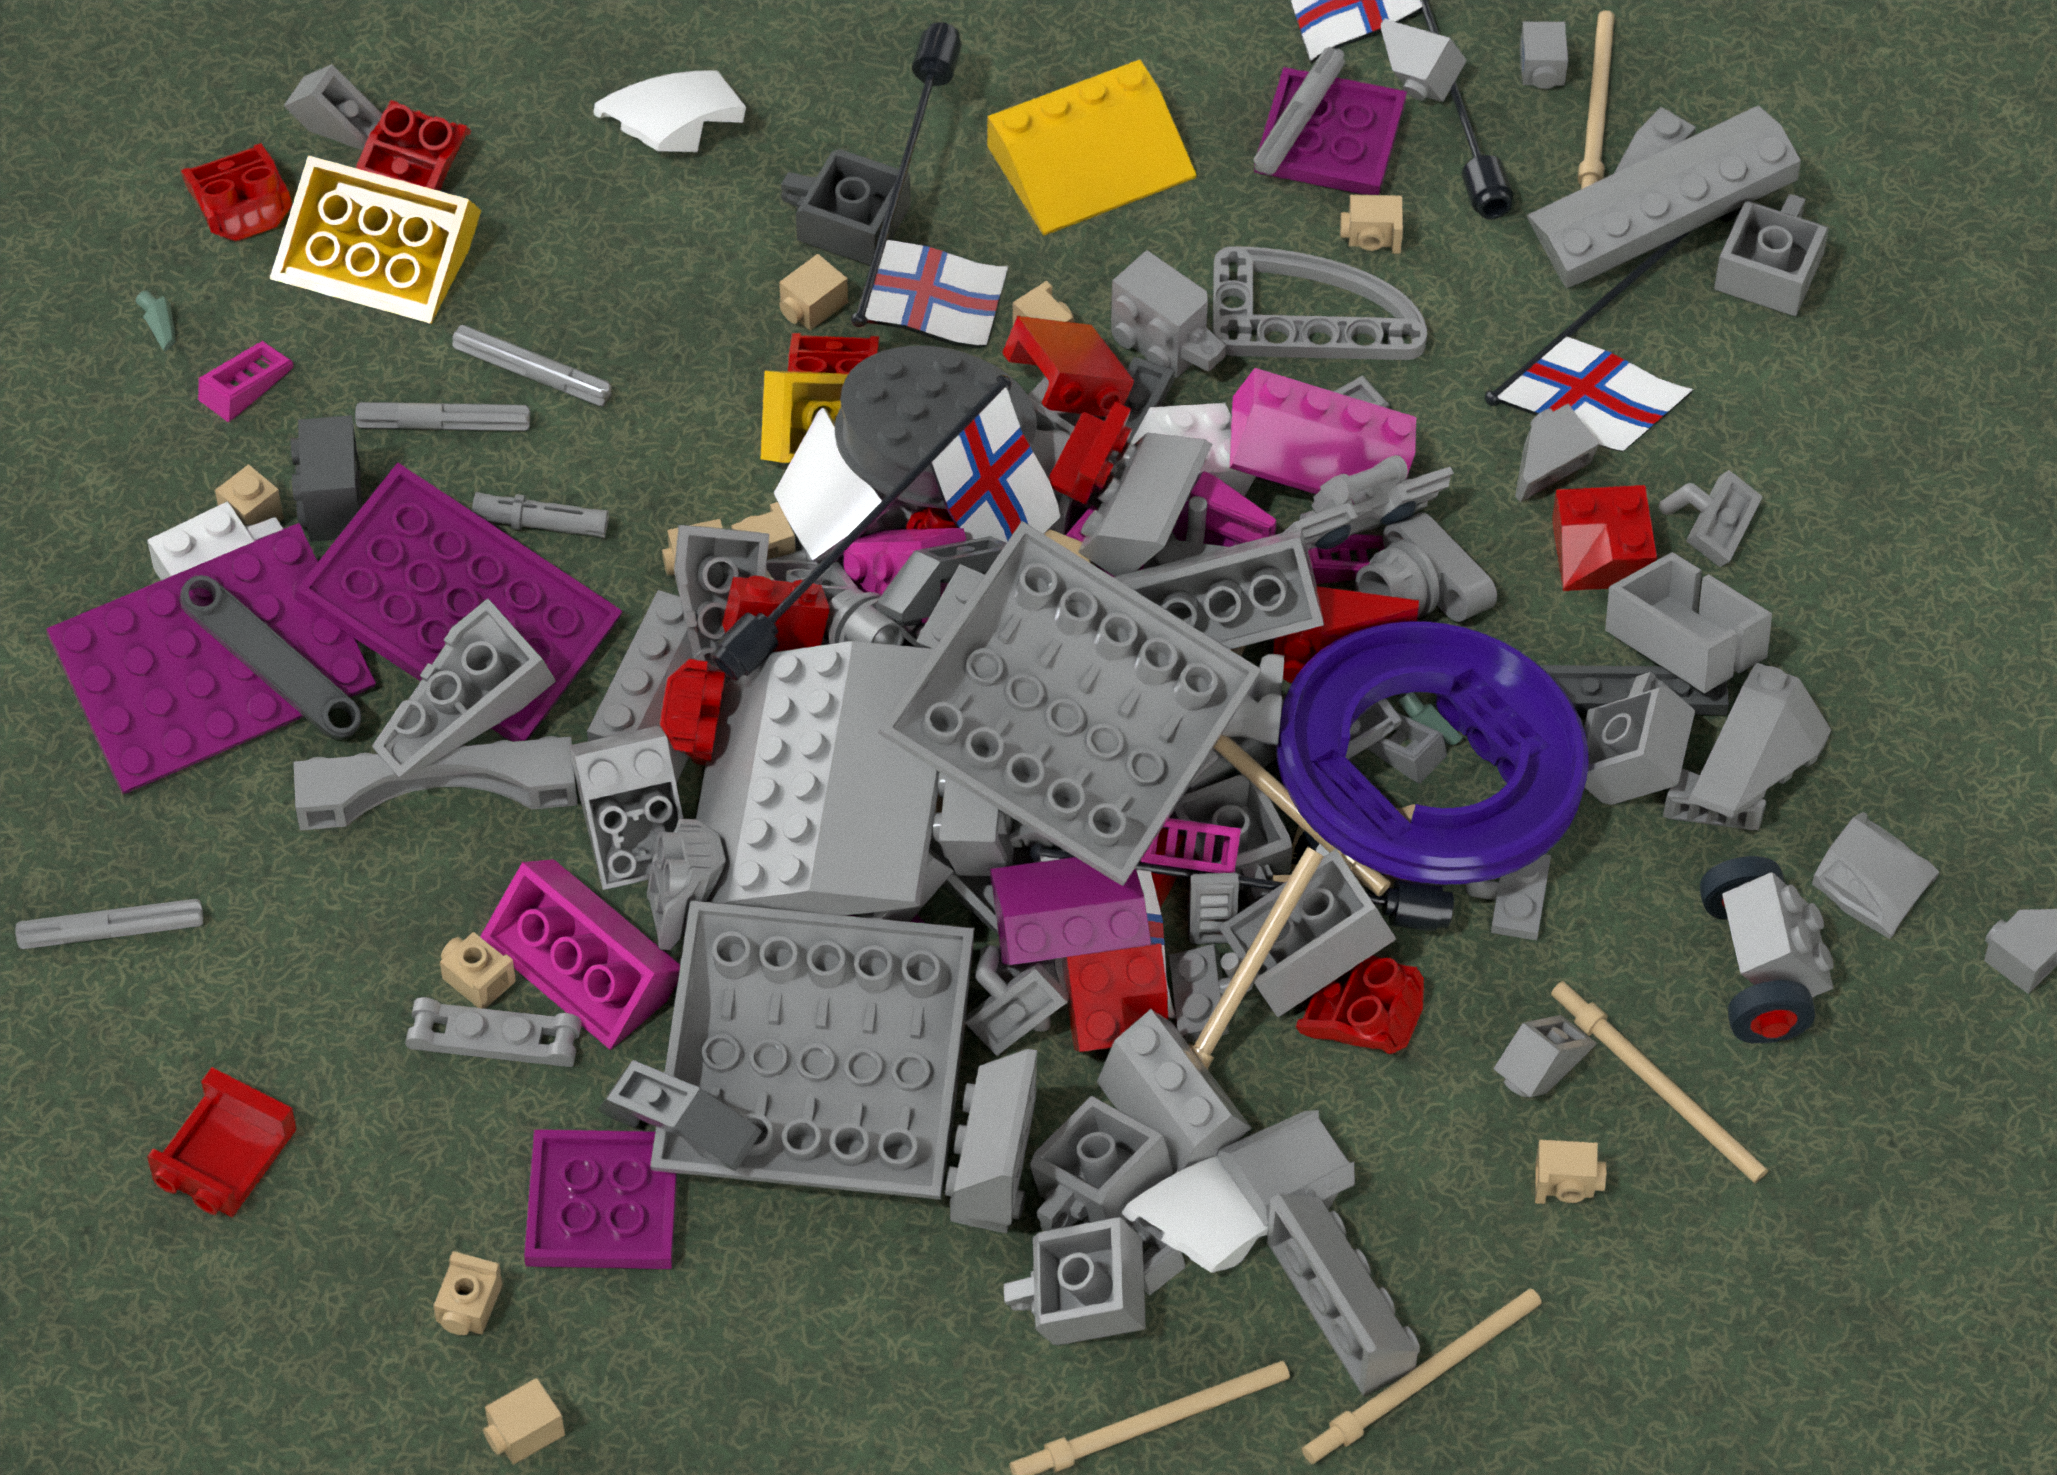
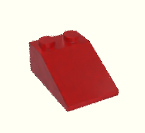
(1342, 614)

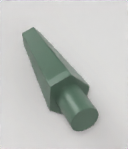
(158, 317)
(1428, 716)

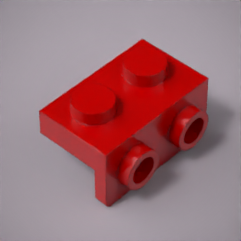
(1087, 453)

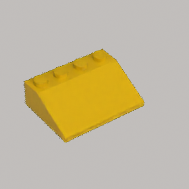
(1089, 147)
(374, 240)

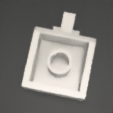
(1201, 422)
(204, 539)

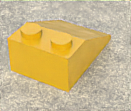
(790, 407)

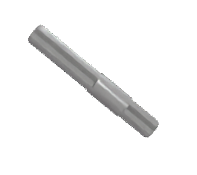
(1299, 110)
(532, 365)
(442, 416)
(109, 923)

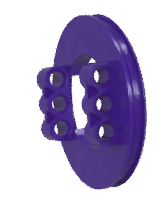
(1483, 690)

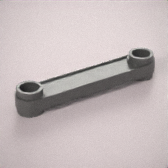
(270, 657)

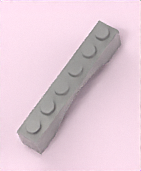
(343, 788)

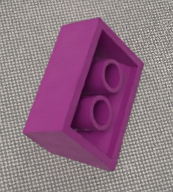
(1065, 911)

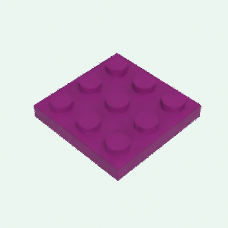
(1346, 137)
(598, 1201)

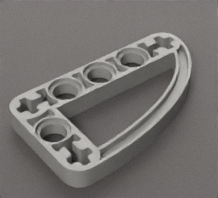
(1298, 328)

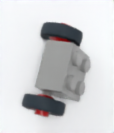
(1774, 946)

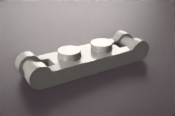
(493, 1033)

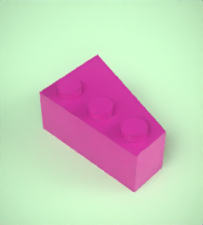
(878, 557)

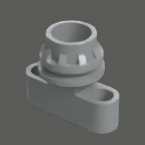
(1427, 567)
(855, 618)

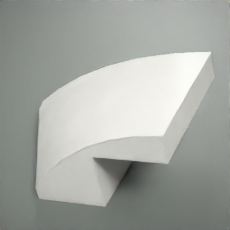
(671, 108)
(821, 491)
(1201, 1215)

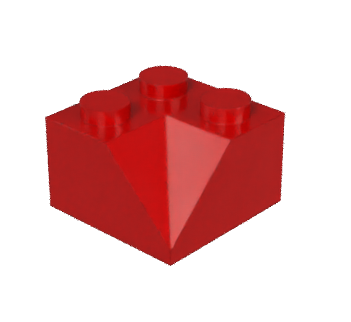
(1602, 535)
(1113, 992)

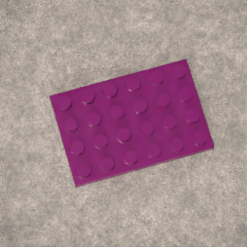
(424, 562)
(168, 690)

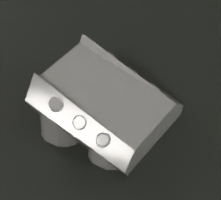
(1288, 1159)

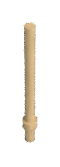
(1592, 169)
(1278, 794)
(1256, 955)
(1594, 1020)
(1349, 1426)
(1062, 1453)

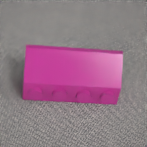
(1311, 433)
(580, 951)

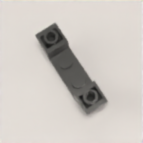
(918, 583)
(683, 1110)

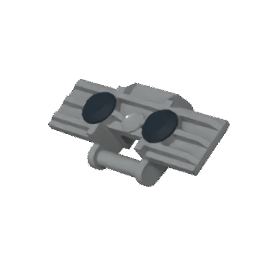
(1379, 498)

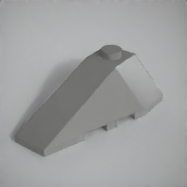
(704, 573)
(469, 688)
(1762, 742)

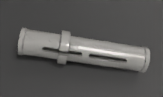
(548, 516)

